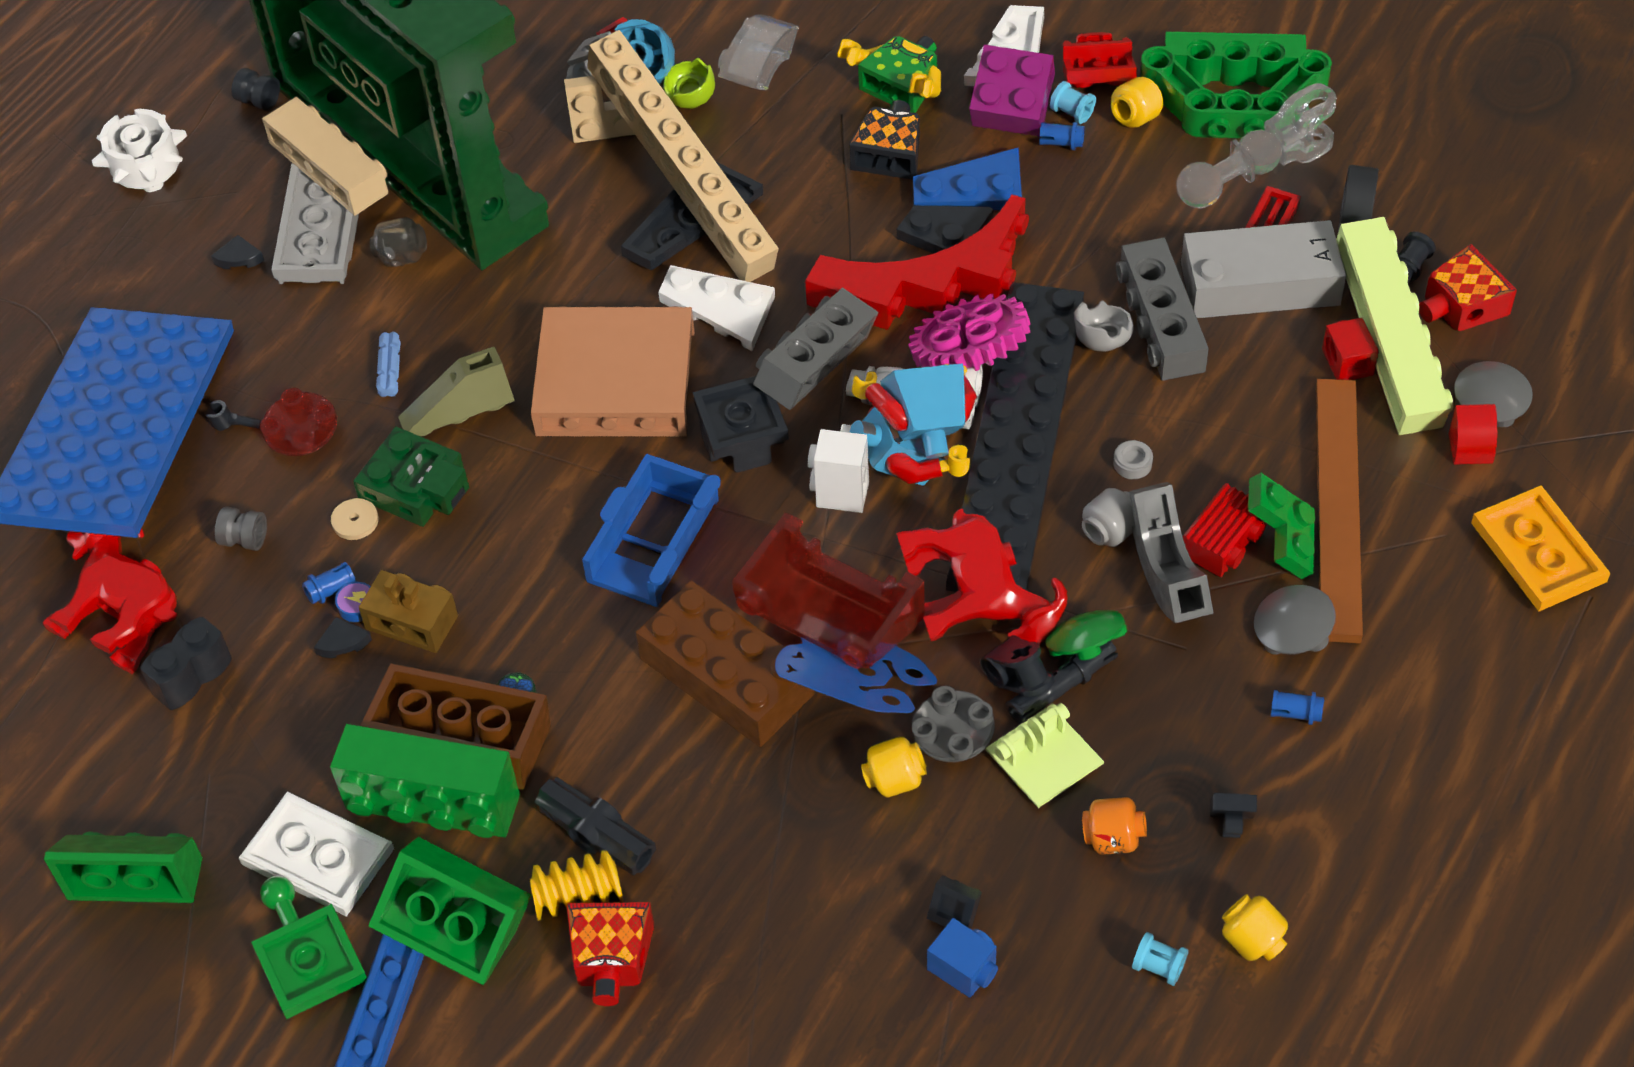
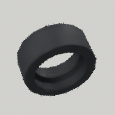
(1358, 194)

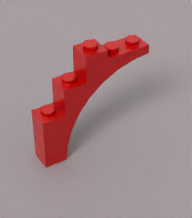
(930, 282)

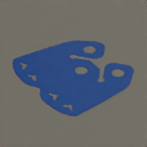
(832, 676)

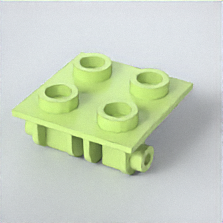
(1045, 754)

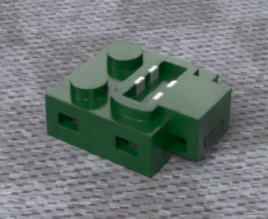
(412, 477)

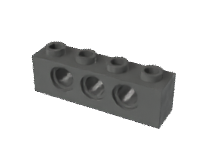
(1162, 309)
(814, 347)

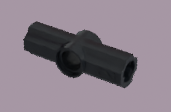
(595, 825)

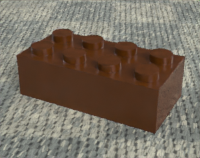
(721, 663)

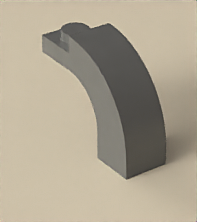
(1172, 576)

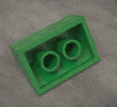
(126, 867)
(449, 910)

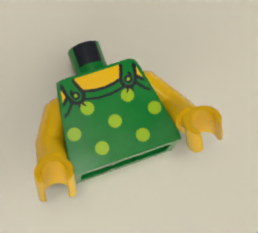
(896, 69)

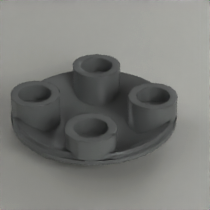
(1494, 384)
(1295, 620)
(953, 725)

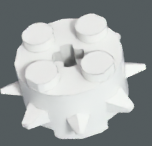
(140, 150)

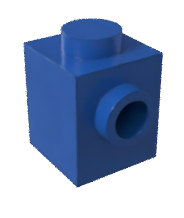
(963, 958)

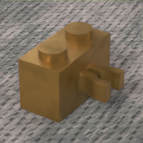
(408, 610)

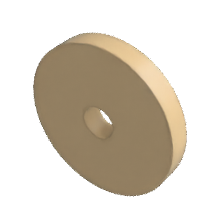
(358, 529)

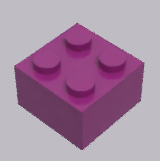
(1012, 90)

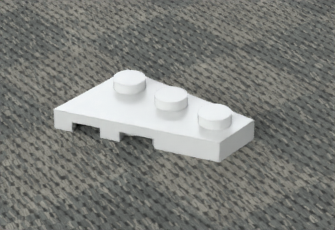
(1017, 29)

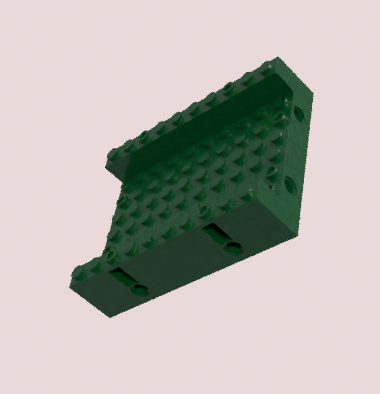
(415, 99)

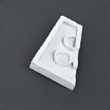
(724, 302)

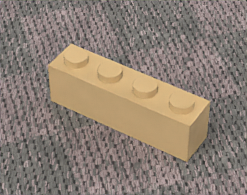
(326, 155)

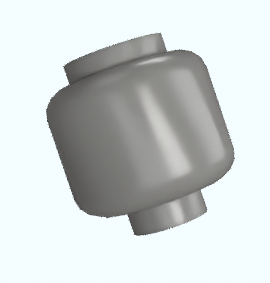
(1108, 517)

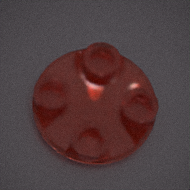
(299, 423)

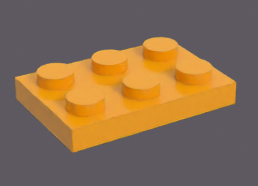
(1540, 548)

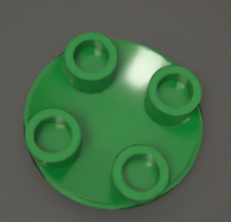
(1086, 633)

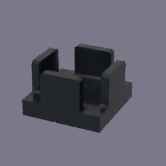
(739, 423)

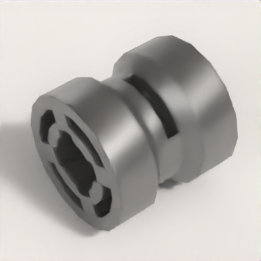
(240, 528)

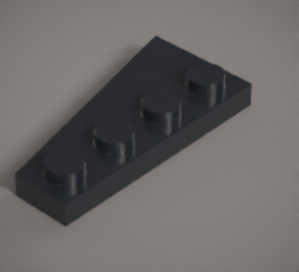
(674, 226)

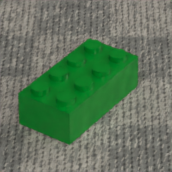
(425, 781)

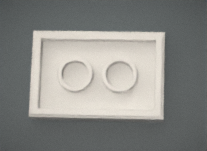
(317, 853)

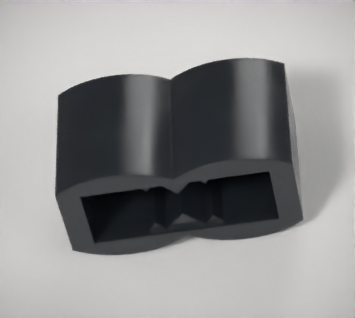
(192, 659)

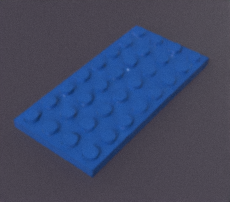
(111, 422)

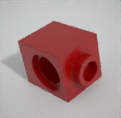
(1350, 349)

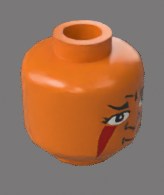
(1113, 825)

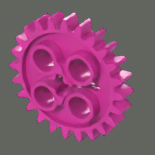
(970, 333)

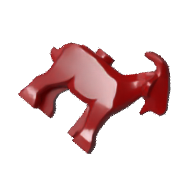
(983, 579)
(122, 588)

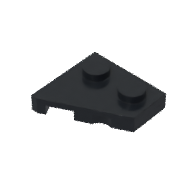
(942, 226)

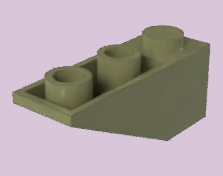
(464, 390)

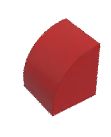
(1473, 434)

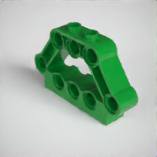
(1232, 58)

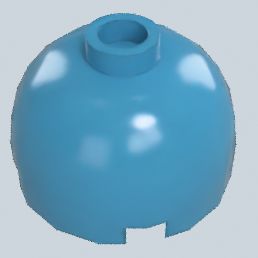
(651, 45)

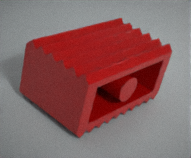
(1223, 531)

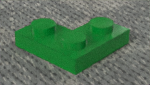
(1292, 523)

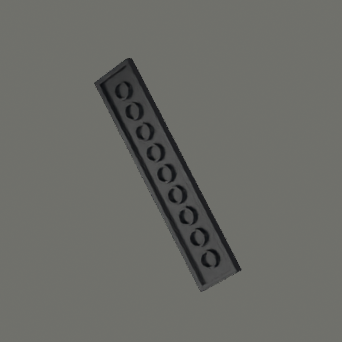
(1022, 425)

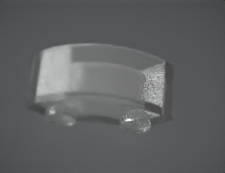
(757, 51)

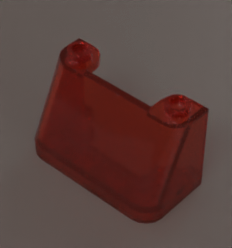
(826, 599)

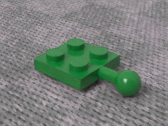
(307, 956)

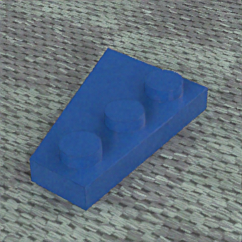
(973, 183)

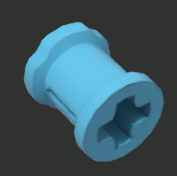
(1072, 102)
(1160, 959)

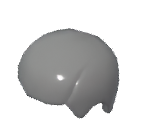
(1103, 326)

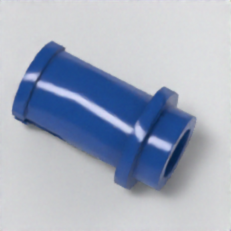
(1062, 135)
(327, 583)
(1297, 706)

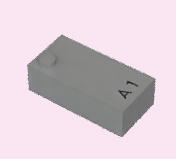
(1263, 269)

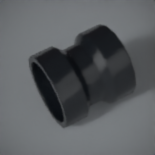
(260, 90)

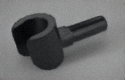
(224, 418)

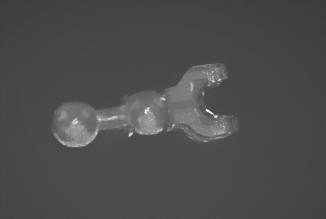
(1284, 139)

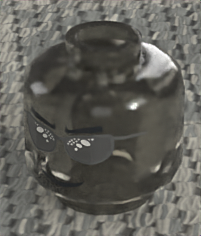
(398, 242)

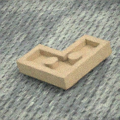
(588, 113)

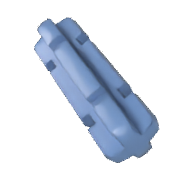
(388, 364)

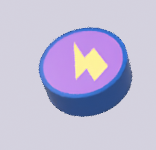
(349, 599)

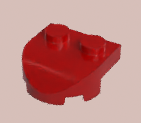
(1098, 60)

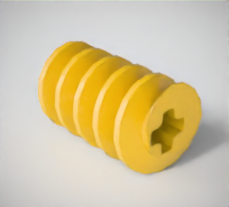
(574, 883)

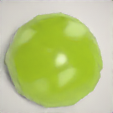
(689, 83)

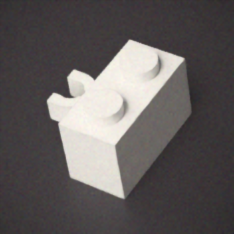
(839, 469)

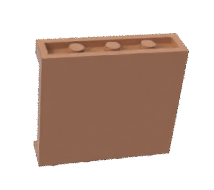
(612, 371)

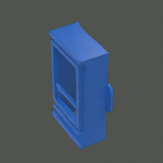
(631, 577)

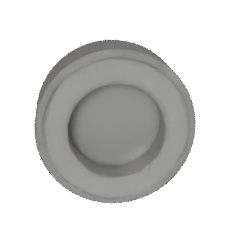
(1133, 459)

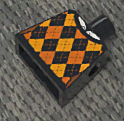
(887, 142)

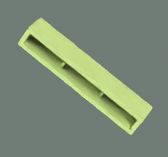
(1391, 314)

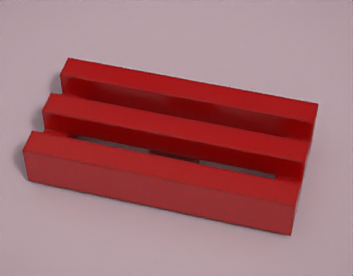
(1282, 197)

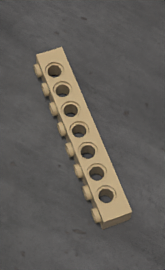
(682, 157)

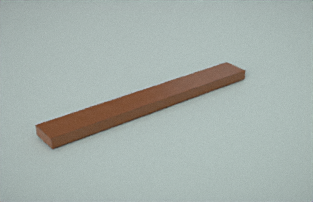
(1339, 506)

